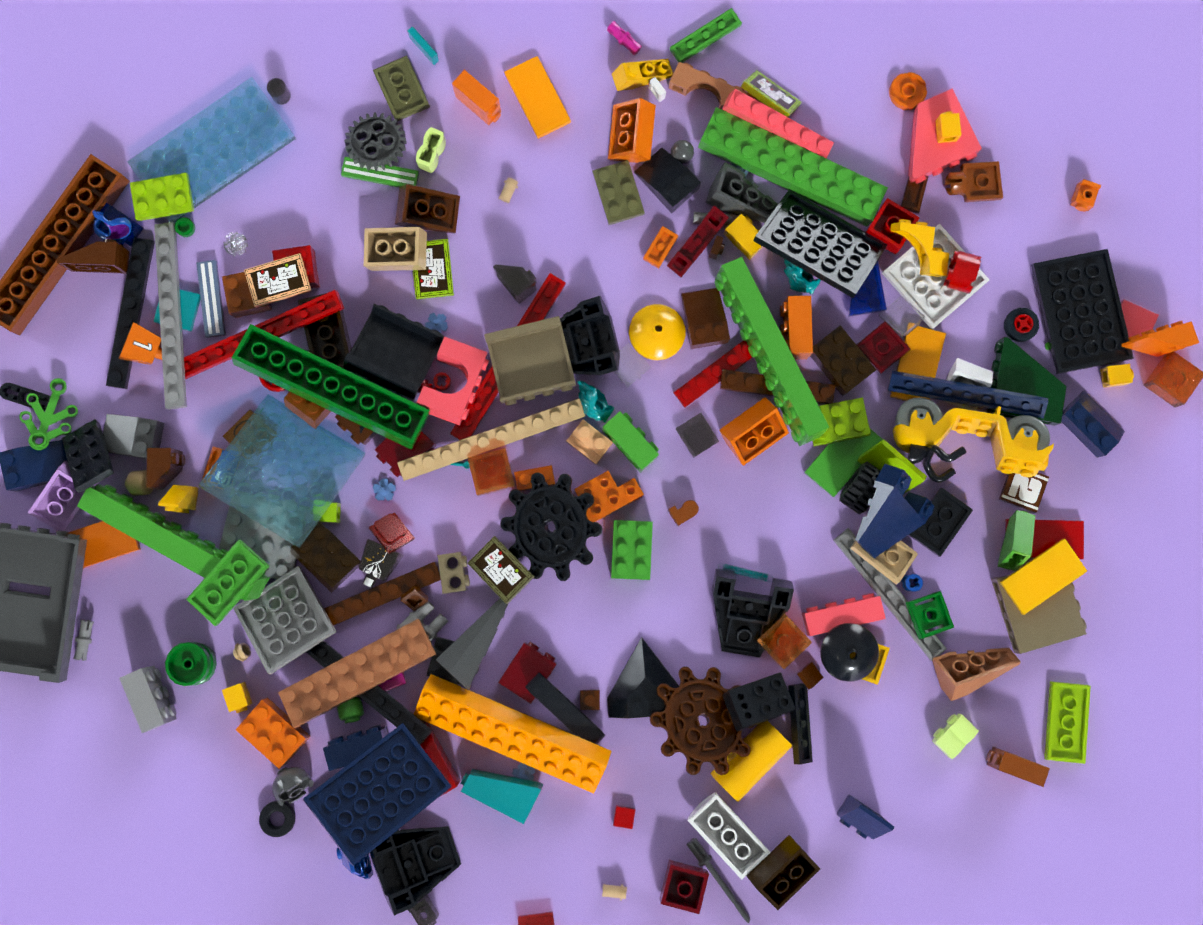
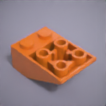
(1164, 340)

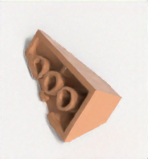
(969, 671)

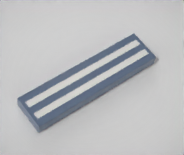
(211, 298)

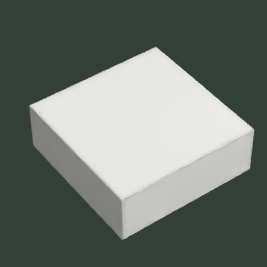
(657, 89)

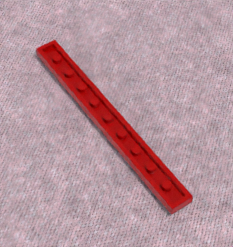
(278, 326)
(488, 388)

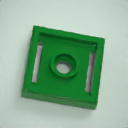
(939, 613)

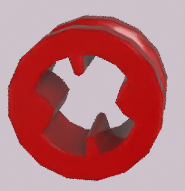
(436, 381)

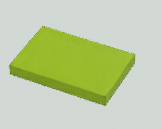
(884, 453)

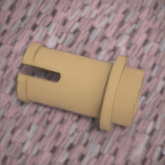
(508, 190)
(614, 891)

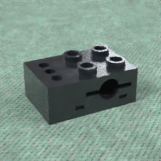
(758, 701)

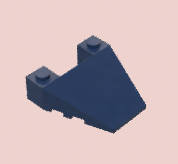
(890, 514)

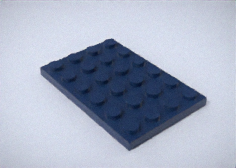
(377, 794)

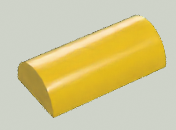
(766, 749)

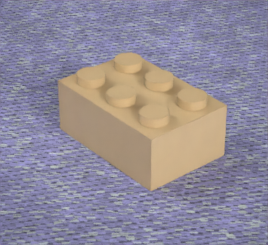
(395, 248)

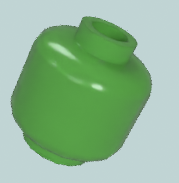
(351, 710)

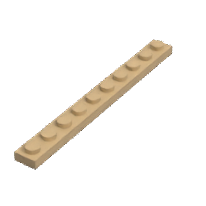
(491, 439)

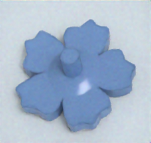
(437, 322)
(384, 490)
(524, 772)

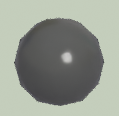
(682, 151)

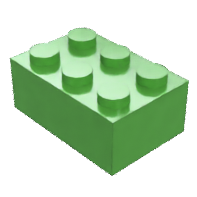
(631, 441)
(631, 550)

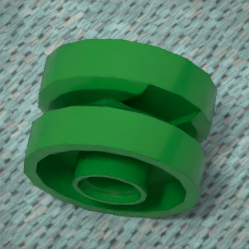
(179, 659)

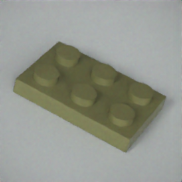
(618, 192)

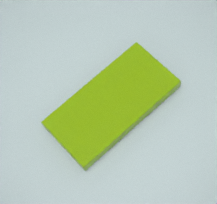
(1067, 722)

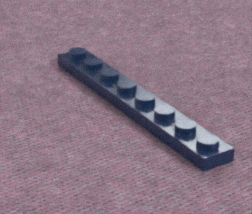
(967, 394)

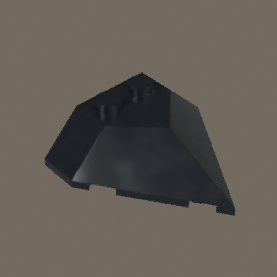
(637, 685)

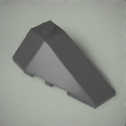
(736, 195)

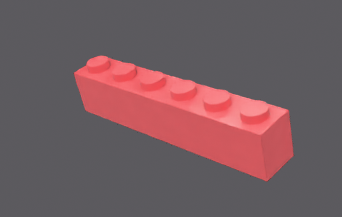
(776, 123)

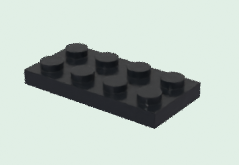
(87, 456)

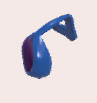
(118, 228)

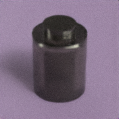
(278, 91)

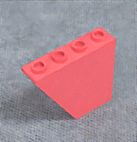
(926, 153)

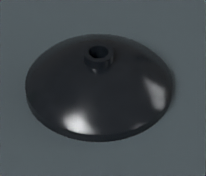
(839, 645)

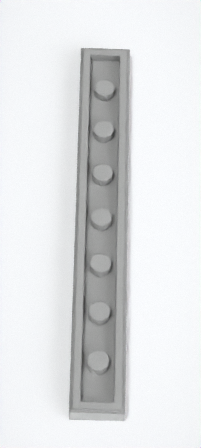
(889, 595)

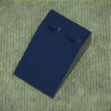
(29, 467)
(863, 819)

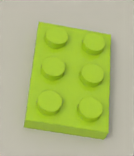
(161, 196)
(845, 421)

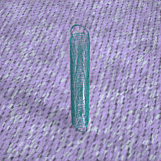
(755, 573)

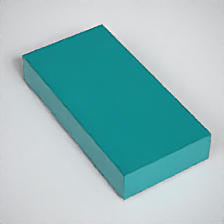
(422, 44)

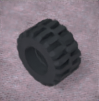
(860, 488)

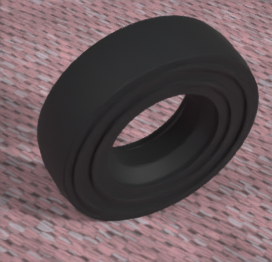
(277, 831)

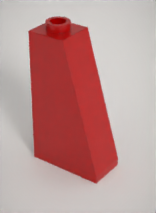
(440, 759)

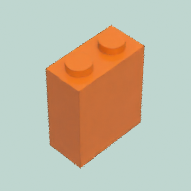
(477, 97)

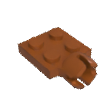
(976, 182)

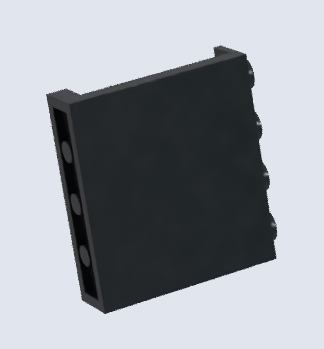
(394, 351)

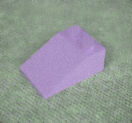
(58, 500)

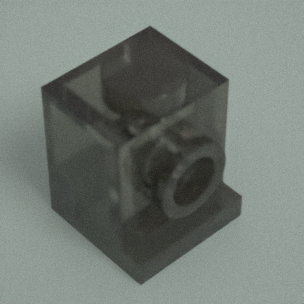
(424, 905)

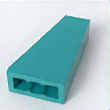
(502, 792)

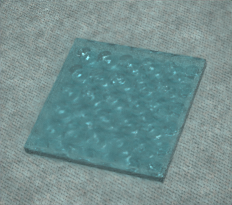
(282, 471)

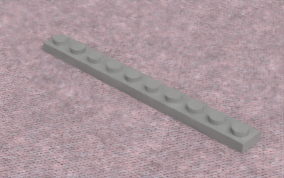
(170, 316)

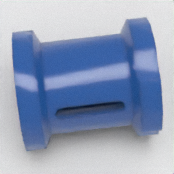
(917, 581)

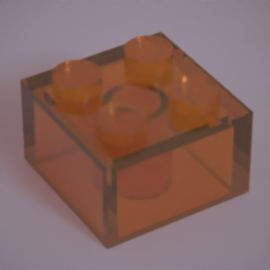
(1174, 379)
(491, 472)

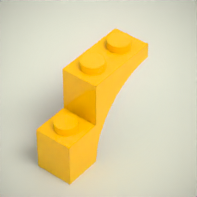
(932, 260)

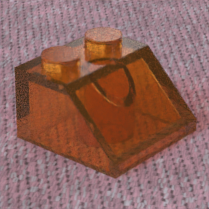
(784, 641)

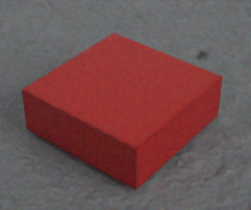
(624, 817)

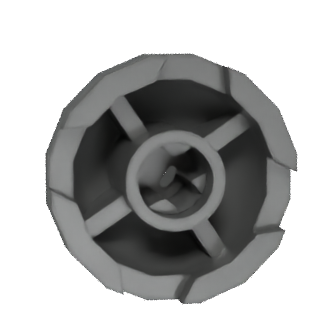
(290, 784)

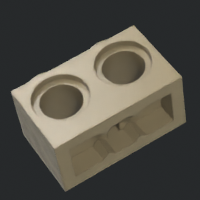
(448, 573)

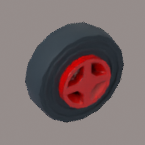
(1028, 324)

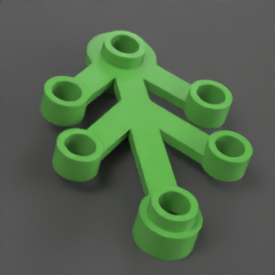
(47, 417)

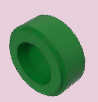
(184, 227)

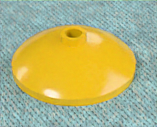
(656, 344)

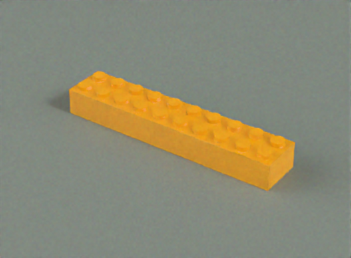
(512, 733)

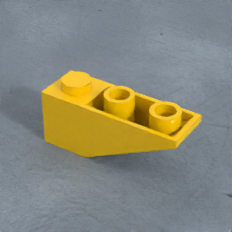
(638, 74)
(180, 499)

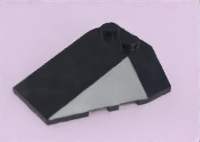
(591, 338)
(413, 864)

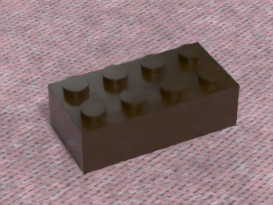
(328, 336)

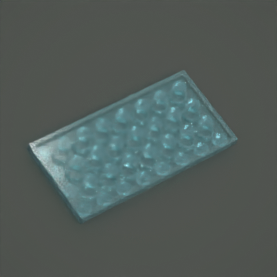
(217, 143)

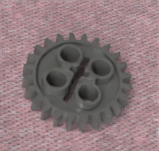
(375, 141)

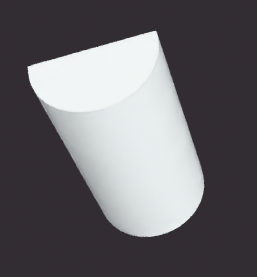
(728, 835)

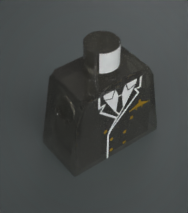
(377, 562)

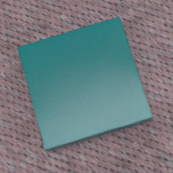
(189, 307)

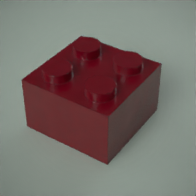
(684, 886)

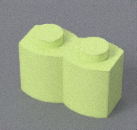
(433, 146)
(955, 735)

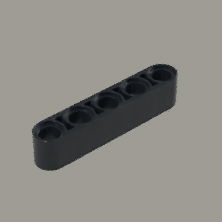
(564, 709)

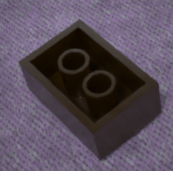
(841, 360)
(326, 557)
(783, 872)

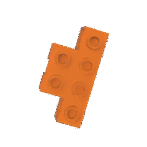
(608, 496)

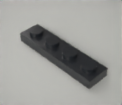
(800, 724)

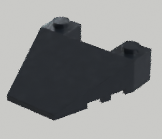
(747, 615)

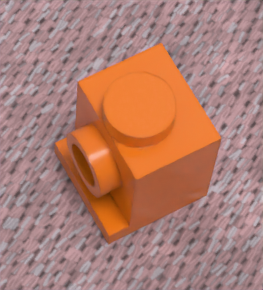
(1084, 188)

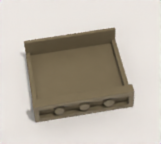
(530, 360)
(1044, 625)

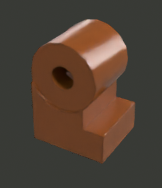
(687, 511)

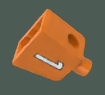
(141, 346)

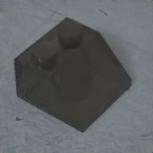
(516, 280)

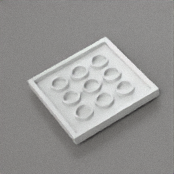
(928, 292)

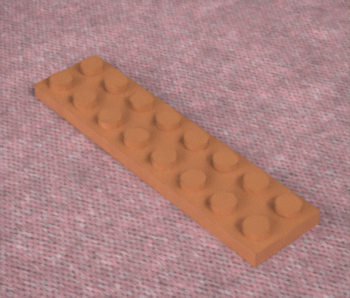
(356, 673)

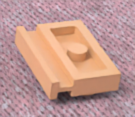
(589, 441)

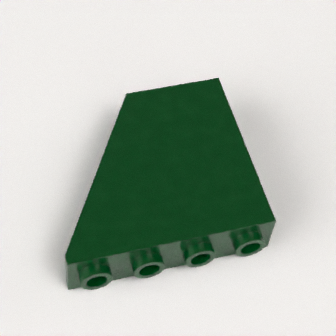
(1022, 374)

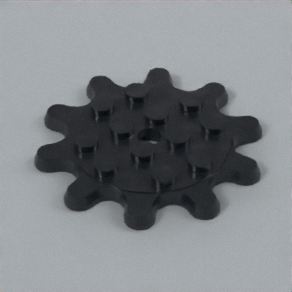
(531, 526)

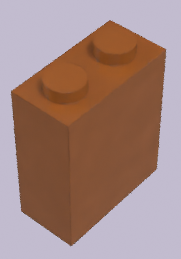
(1017, 766)

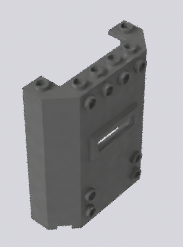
(39, 627)

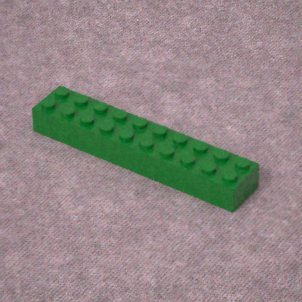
(330, 386)

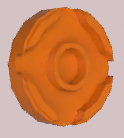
(907, 91)

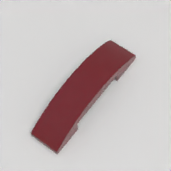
(698, 241)

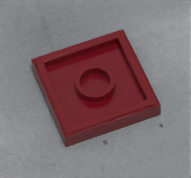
(883, 347)

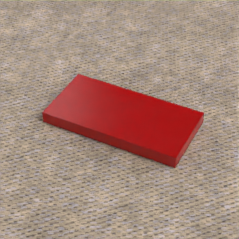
(1052, 531)

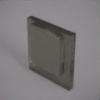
(697, 435)

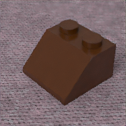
(163, 466)

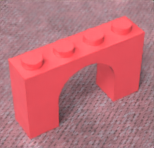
(454, 406)

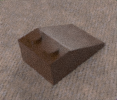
(427, 209)
(98, 258)
(705, 318)

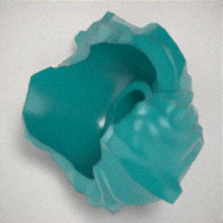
(800, 279)
(594, 402)

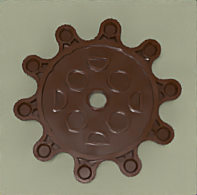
(681, 722)

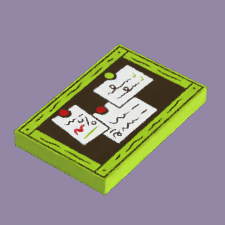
(771, 94)
(437, 278)

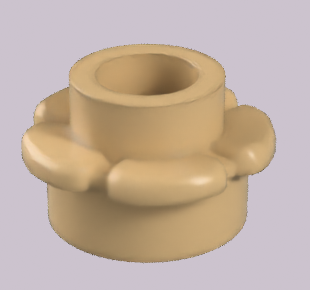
(241, 651)

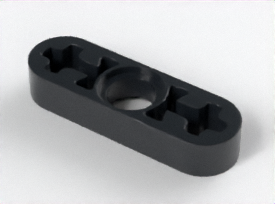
(21, 392)

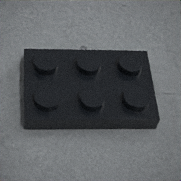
(943, 524)

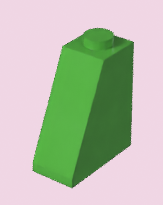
(1017, 541)

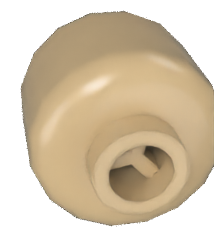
(136, 483)

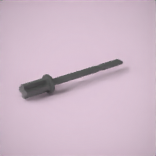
(704, 859)

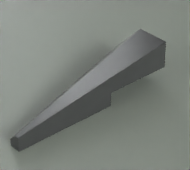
(467, 652)

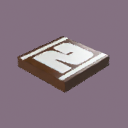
(1024, 491)

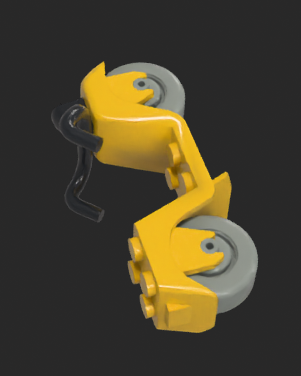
(1017, 445)

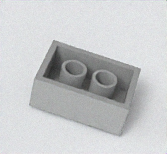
(148, 698)

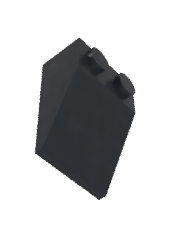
(668, 179)

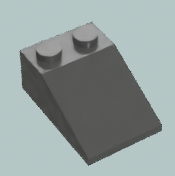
(131, 435)

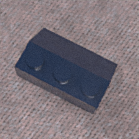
(1092, 425)

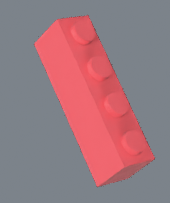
(851, 611)

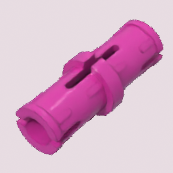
(624, 38)

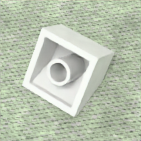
(970, 374)

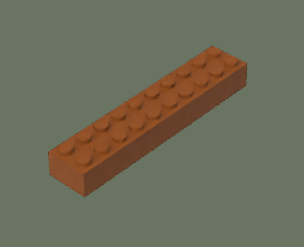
(60, 233)

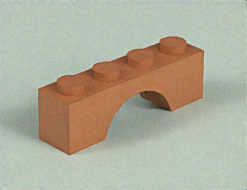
(688, 79)

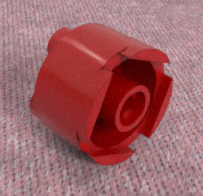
(962, 272)

